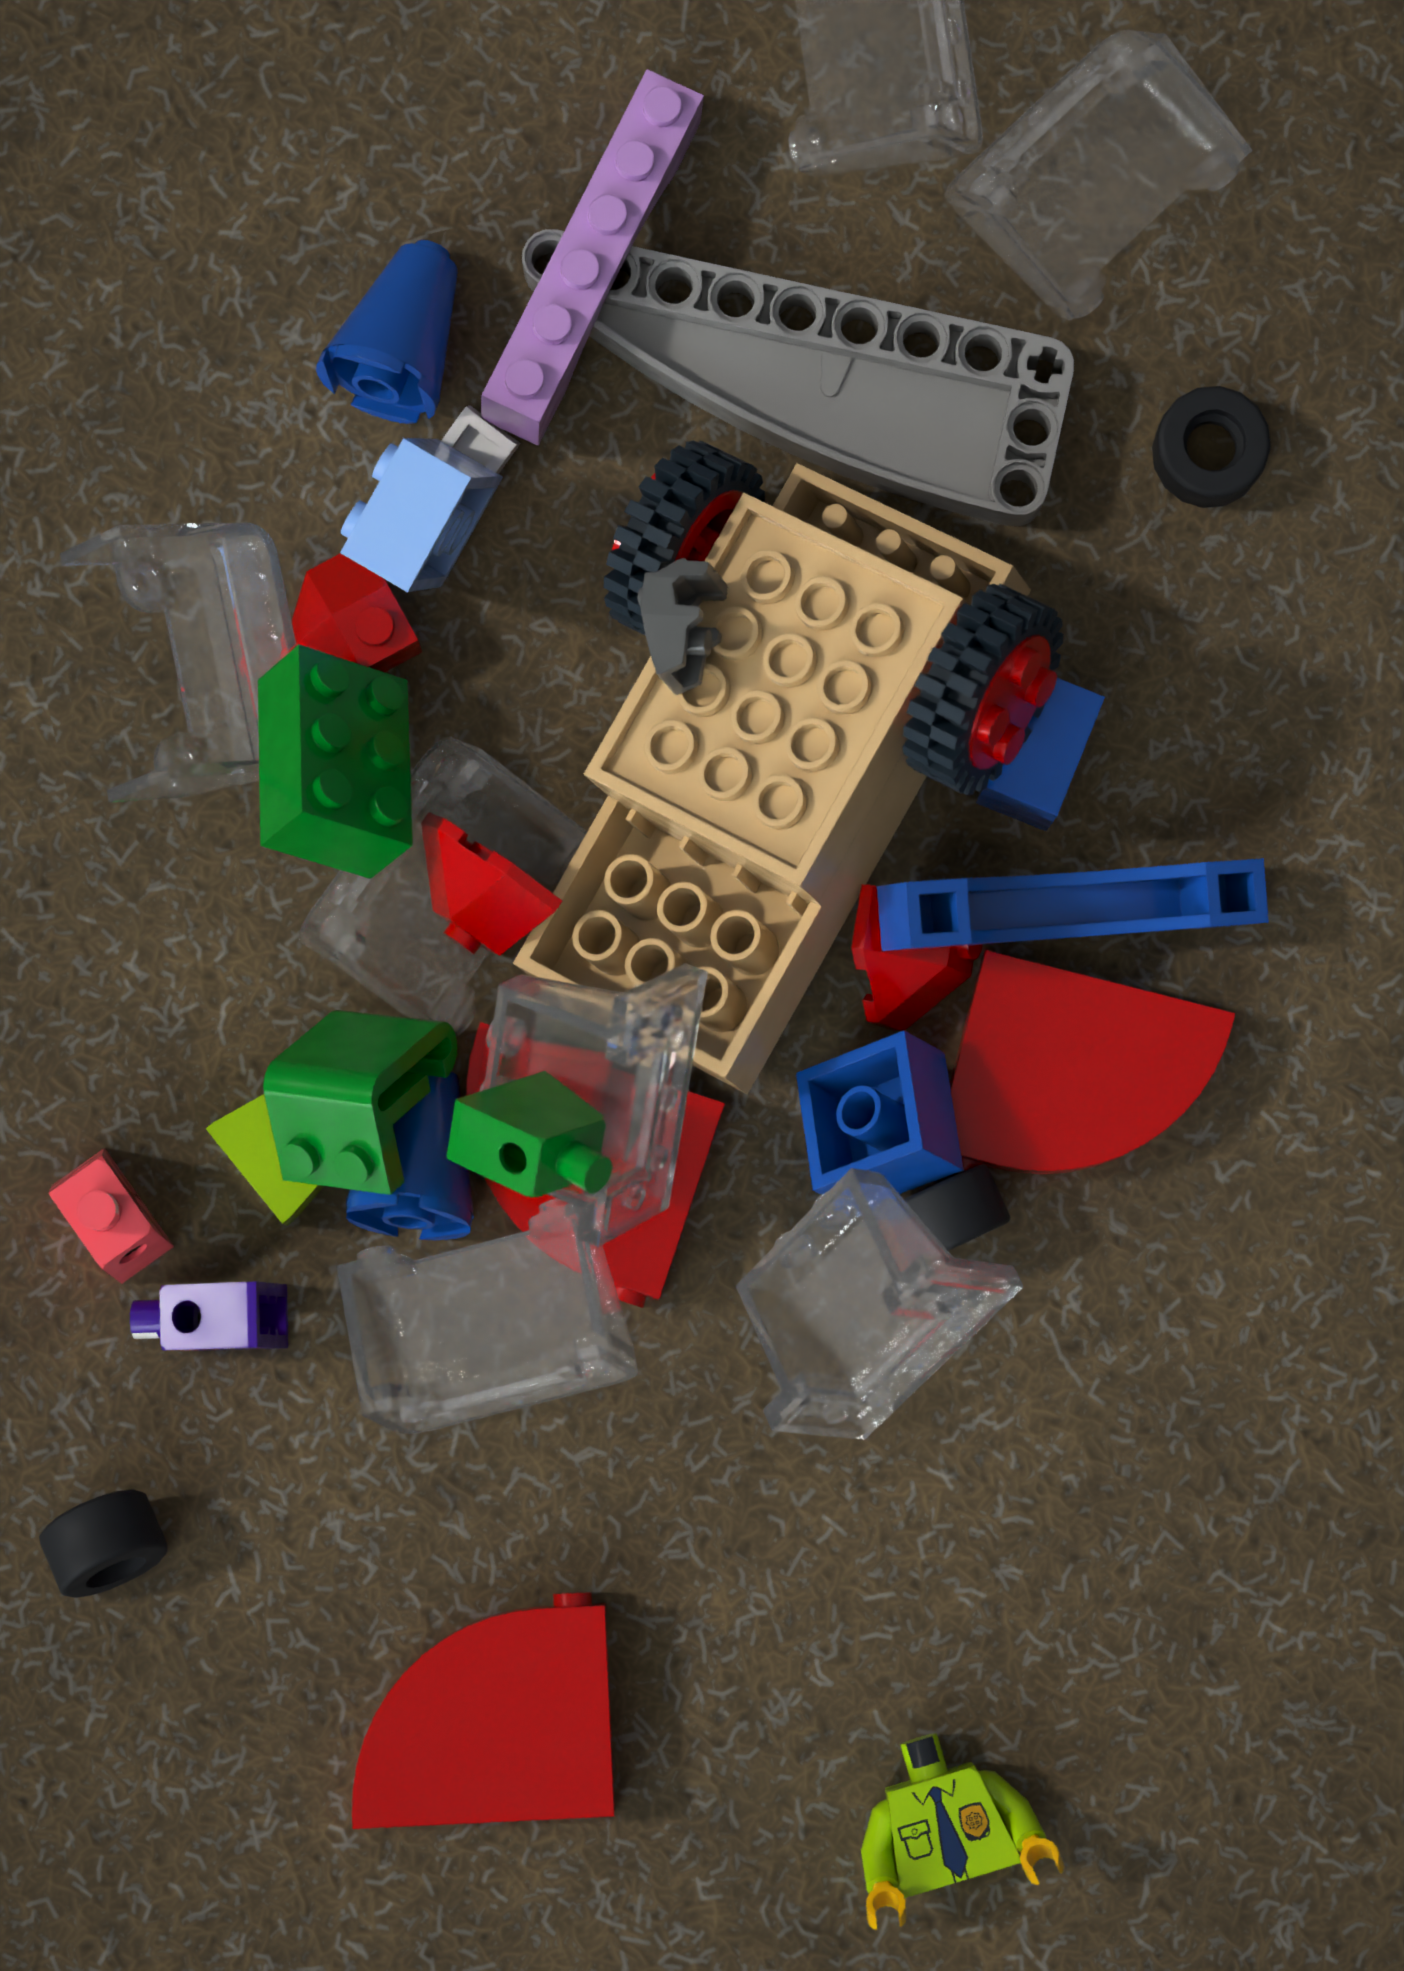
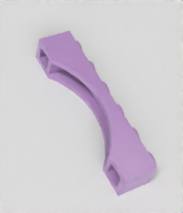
(589, 256)

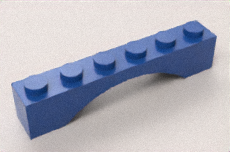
(1071, 904)

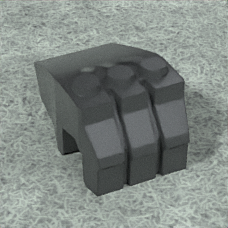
(671, 618)

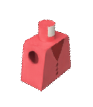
(109, 1217)

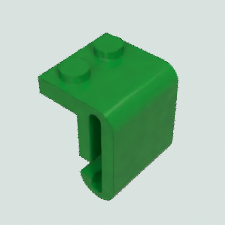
(343, 1091)

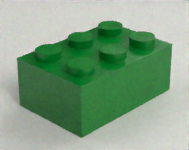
(334, 762)

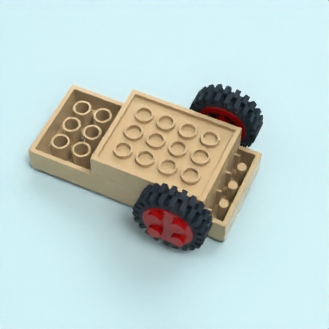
(770, 790)

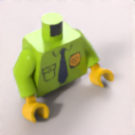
(946, 1830)

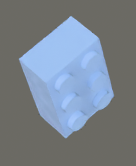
(418, 513)

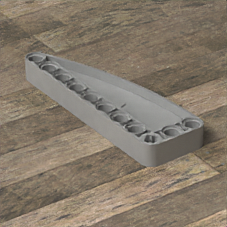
(858, 409)

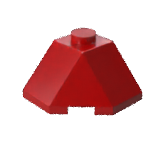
(353, 616)
(480, 891)
(904, 981)

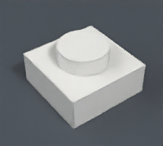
(481, 440)

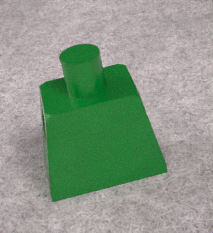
(530, 1137)

